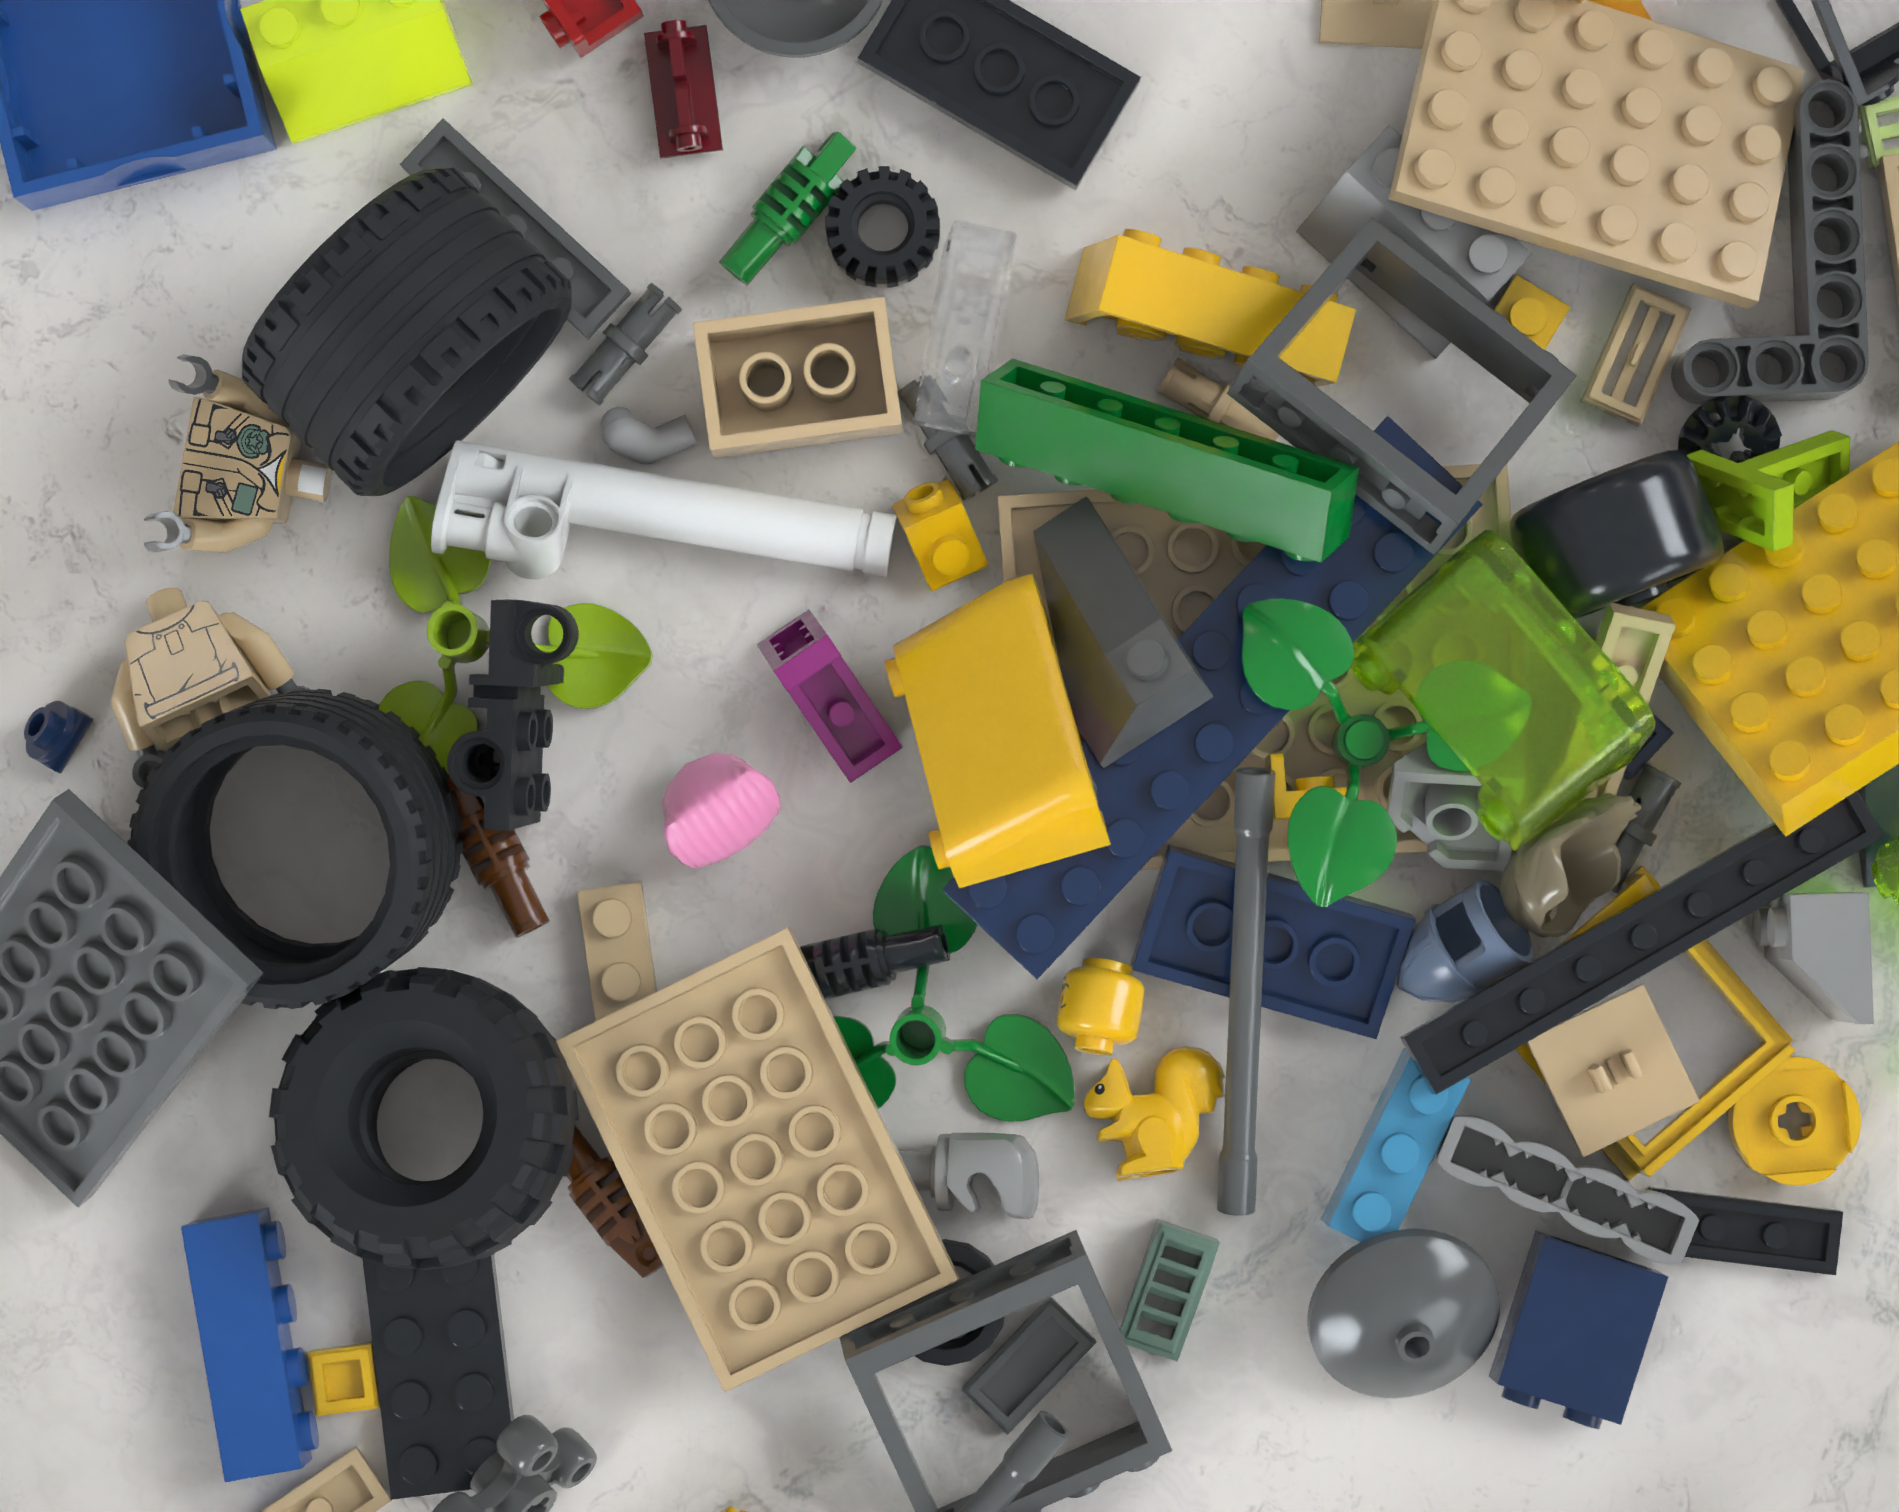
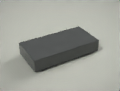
(1029, 1365)

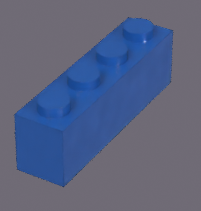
(249, 1344)

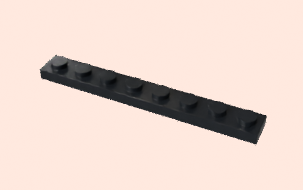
(1634, 942)

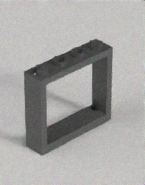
(1324, 427)
(977, 1303)

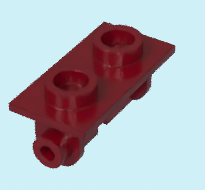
(683, 90)

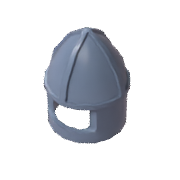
(1463, 946)

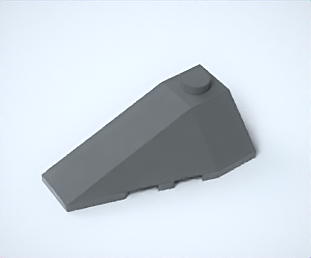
(1111, 640)

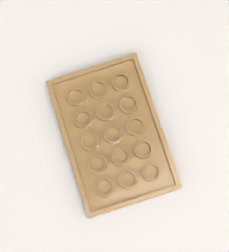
(1601, 139)
(757, 1159)

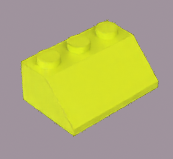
(352, 58)

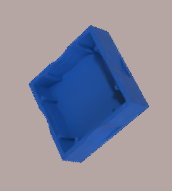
(123, 94)

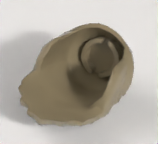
(1567, 866)

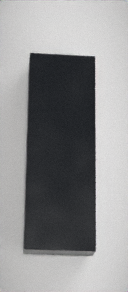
(1762, 1232)

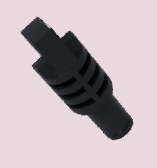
(873, 958)

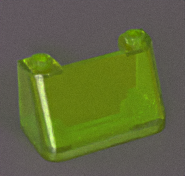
(1507, 686)

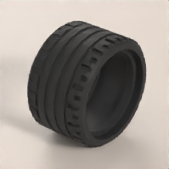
(405, 330)
(397, 775)

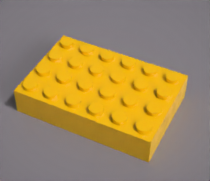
(1799, 649)

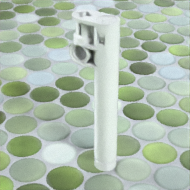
(524, 503)

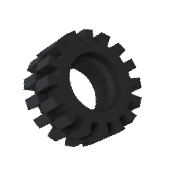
(874, 189)

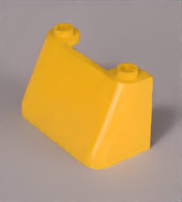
(997, 737)

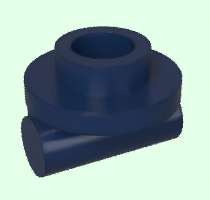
(55, 734)

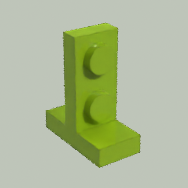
(1759, 494)

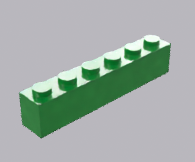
(1167, 460)

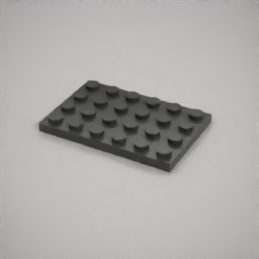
(100, 995)

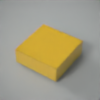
(343, 1379)

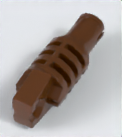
(499, 864)
(609, 1208)

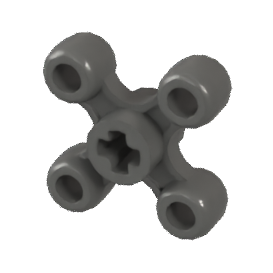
(524, 1469)

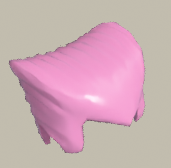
(716, 809)

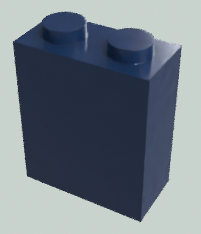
(1577, 1330)

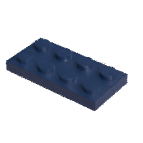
(1317, 963)

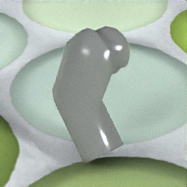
(641, 441)

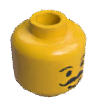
(1100, 1005)

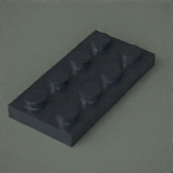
(1004, 78)
(438, 1372)

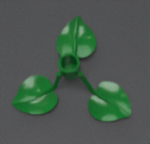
(1331, 837)
(1018, 1067)

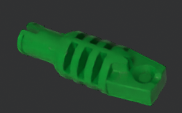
(788, 206)

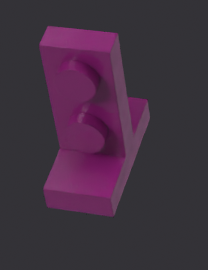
(829, 696)

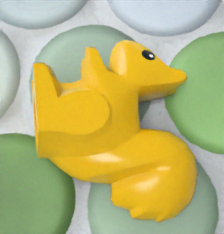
(1162, 1125)

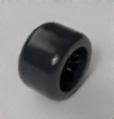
(1620, 534)

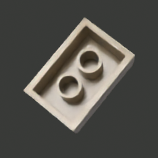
(797, 377)

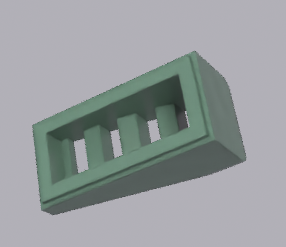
(1185, 1240)

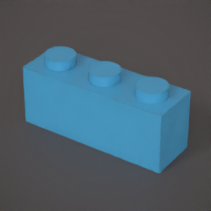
(1392, 1154)

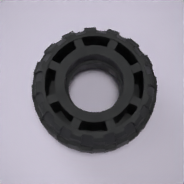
(332, 1102)

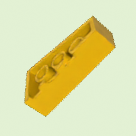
(1202, 304)

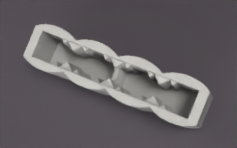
(1583, 1194)

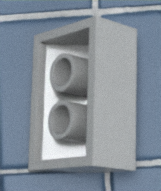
(1471, 255)

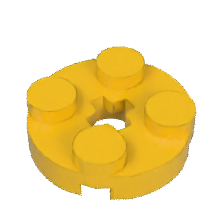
(1820, 1146)

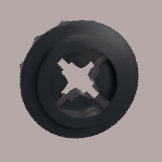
(1721, 418)

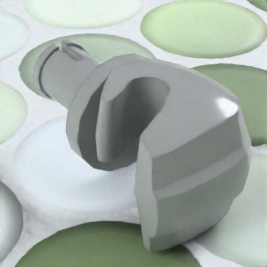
(960, 1156)

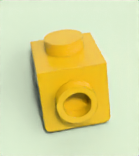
(939, 533)

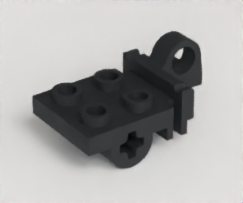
(516, 717)

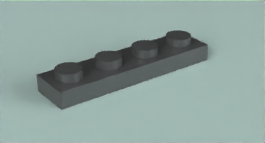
(594, 288)

